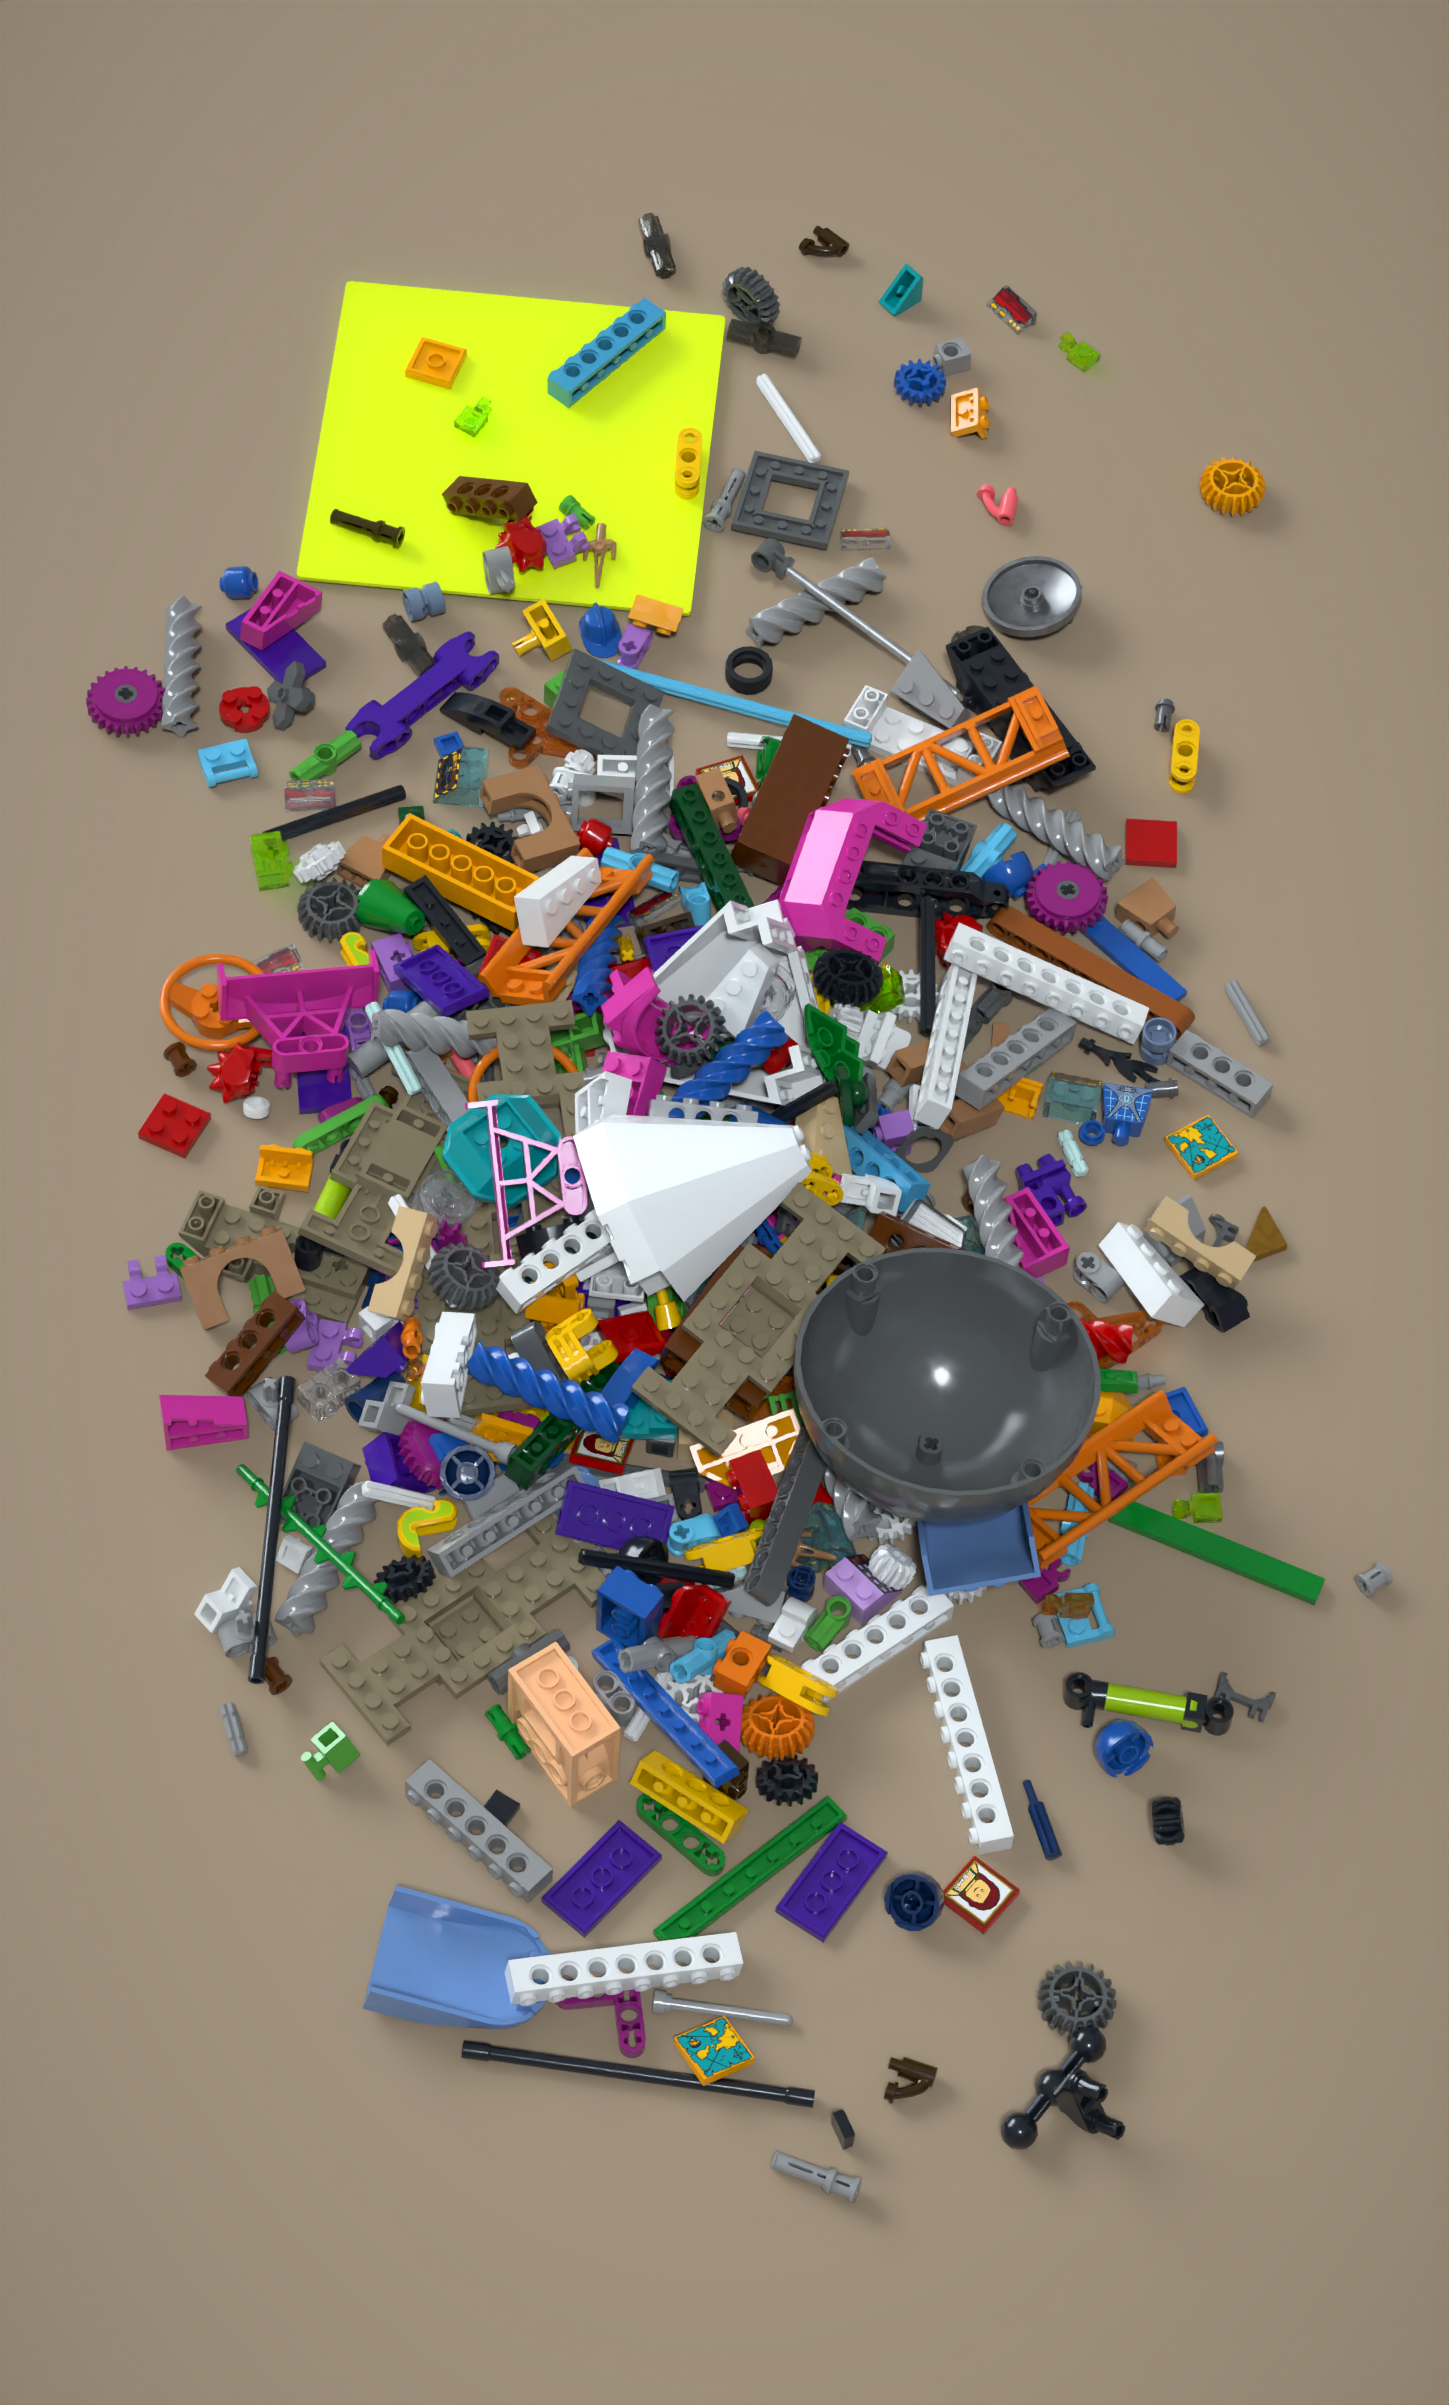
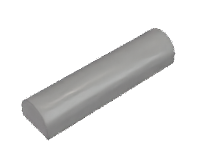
(373, 1054)

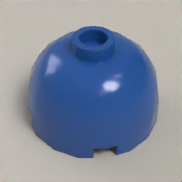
(1012, 873)
(1123, 1747)

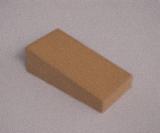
(999, 1033)

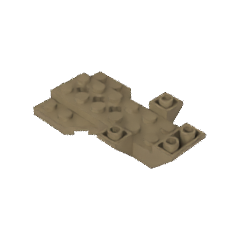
(215, 1224)

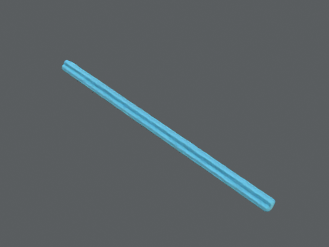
(739, 704)

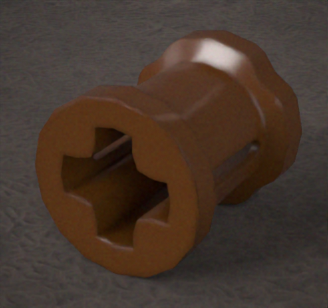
(180, 1060)
(275, 1677)

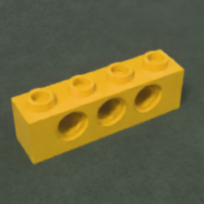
(689, 1796)

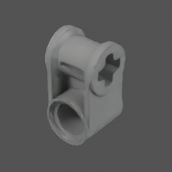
(1097, 1278)

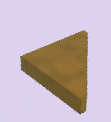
(1265, 1237)

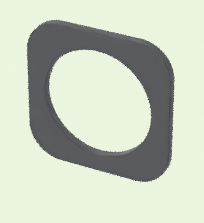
(947, 1142)

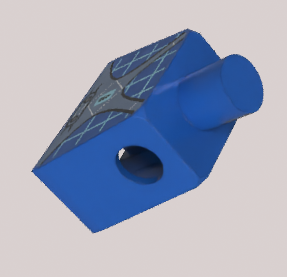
(1124, 1110)

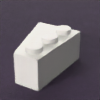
(625, 767)
(744, 988)
(601, 1098)

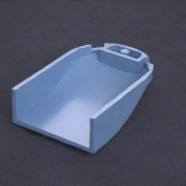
(978, 1552)
(449, 1963)

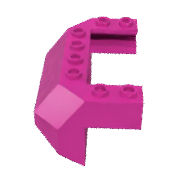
(828, 867)

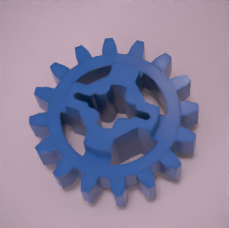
(918, 382)

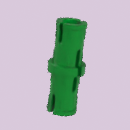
(507, 1732)

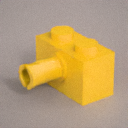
(544, 632)

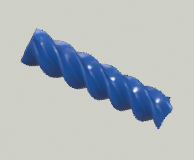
(594, 968)
(732, 1063)
(544, 1391)

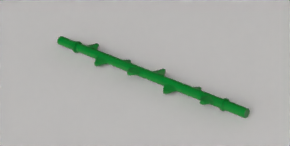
(325, 1551)

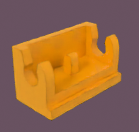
(1022, 1098)
(554, 1309)

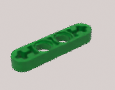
(677, 1837)

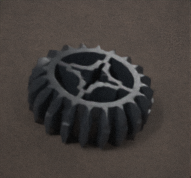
(847, 977)

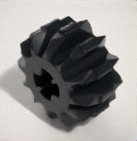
(1168, 1821)

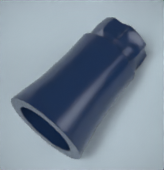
(373, 1391)

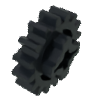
(493, 840)
(406, 1578)
(787, 1780)

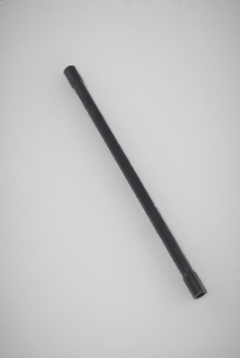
(258, 1659)
(487, 2052)

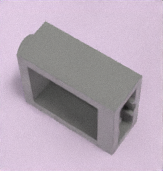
(603, 784)

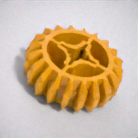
(1232, 486)

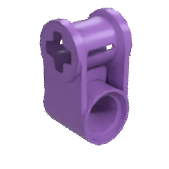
(634, 645)
(358, 1034)
(307, 1333)

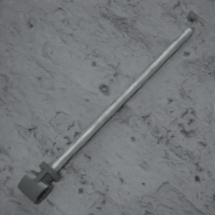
(772, 557)

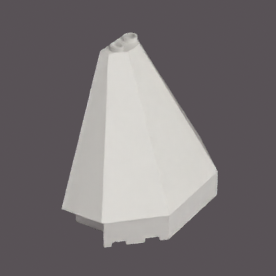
(705, 963)
(685, 1190)

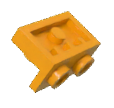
(969, 413)

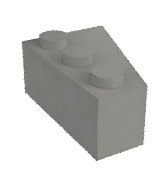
(928, 693)

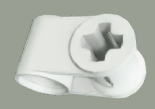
(560, 784)

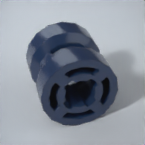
(799, 1589)

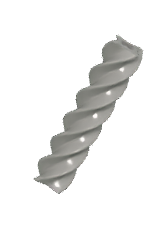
(794, 611)
(179, 667)
(650, 779)
(1054, 829)
(422, 1030)
(992, 1211)
(851, 1508)
(308, 1591)

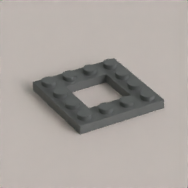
(813, 532)
(585, 671)

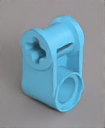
(697, 901)
(692, 1533)

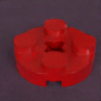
(244, 697)

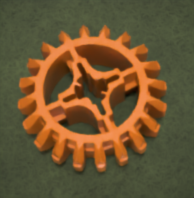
(776, 1727)

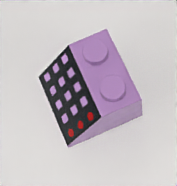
(856, 1583)

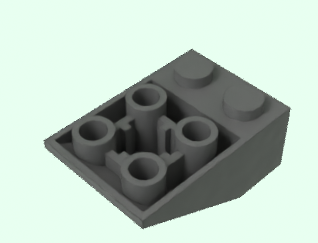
(942, 845)
(318, 1483)

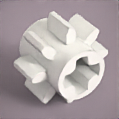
(580, 761)

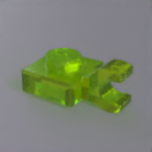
(1080, 354)
(472, 419)
(1203, 1508)

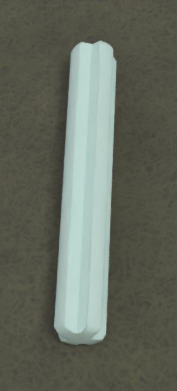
(398, 1058)

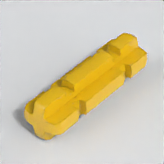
(626, 948)

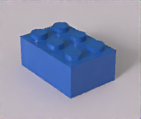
(628, 1608)

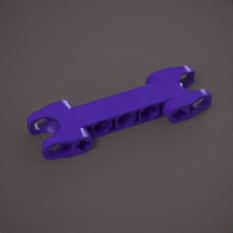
(393, 719)

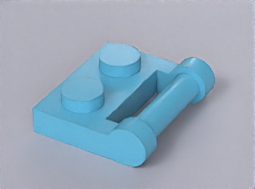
(224, 758)
(1079, 1631)

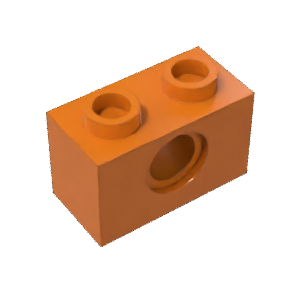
(745, 1651)

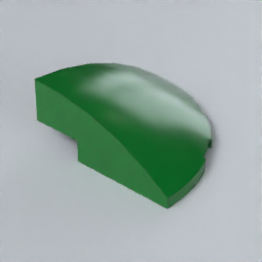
(832, 1045)

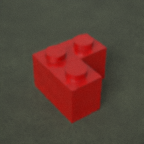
(753, 1484)

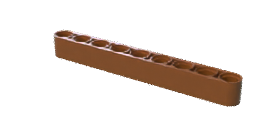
(1044, 943)

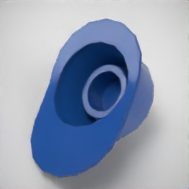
(600, 631)

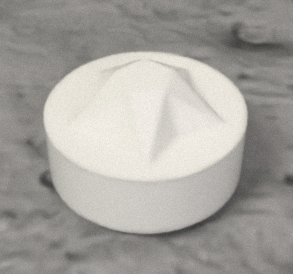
(256, 1107)

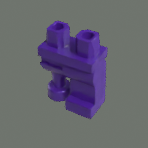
(1048, 1183)

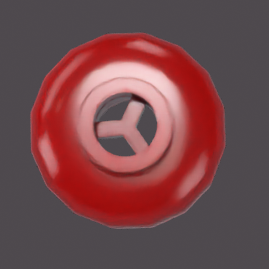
(595, 836)

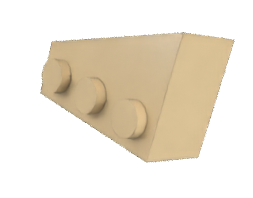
(825, 1134)

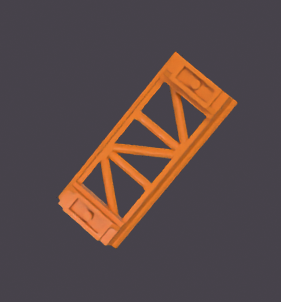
(1028, 712)
(525, 982)
(1157, 1420)

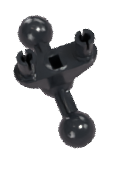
(1071, 2091)

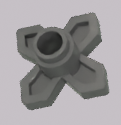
(290, 696)

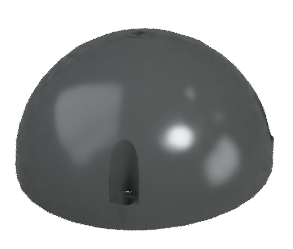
(944, 1383)

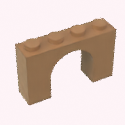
(531, 790)
(964, 1119)
(203, 1273)

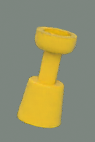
(666, 1312)

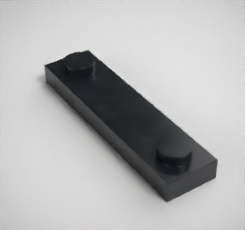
(445, 921)

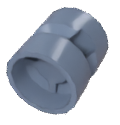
(423, 601)
(1156, 1040)

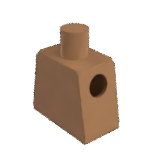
(721, 806)
(364, 861)
(1149, 909)

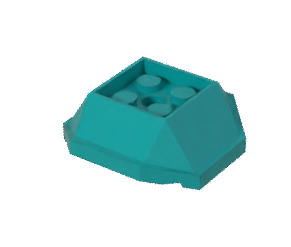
(468, 1148)

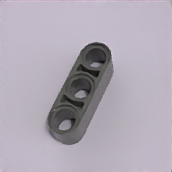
(532, 1346)

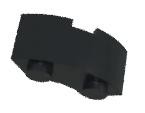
(536, 1237)
(1222, 1305)

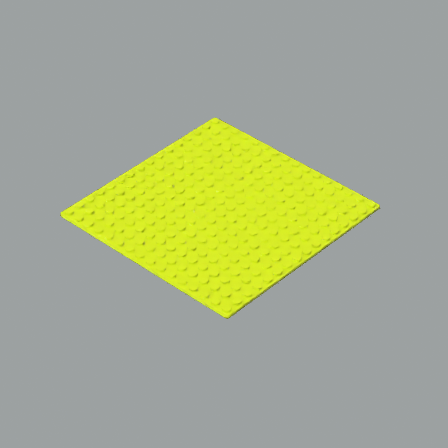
(395, 448)

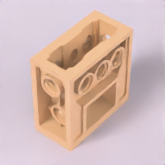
(564, 1724)

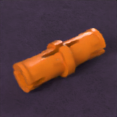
(411, 1337)

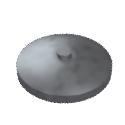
(1032, 596)

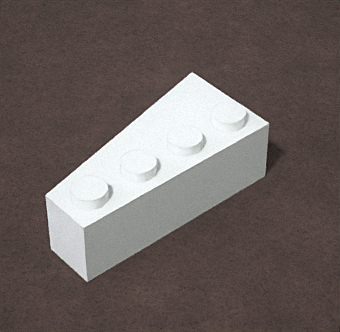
(555, 898)
(1150, 1276)
(446, 1368)

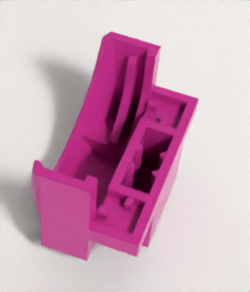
(634, 1015)

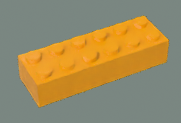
(457, 870)

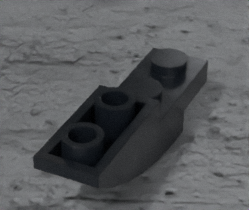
(489, 716)

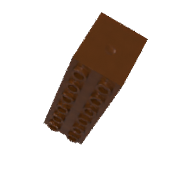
(794, 786)

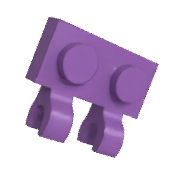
(559, 549)
(151, 1290)
(331, 1339)

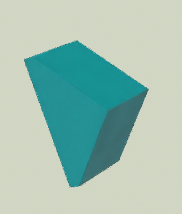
(903, 291)

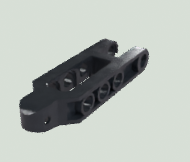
(882, 889)

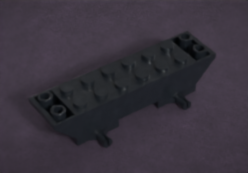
(991, 676)

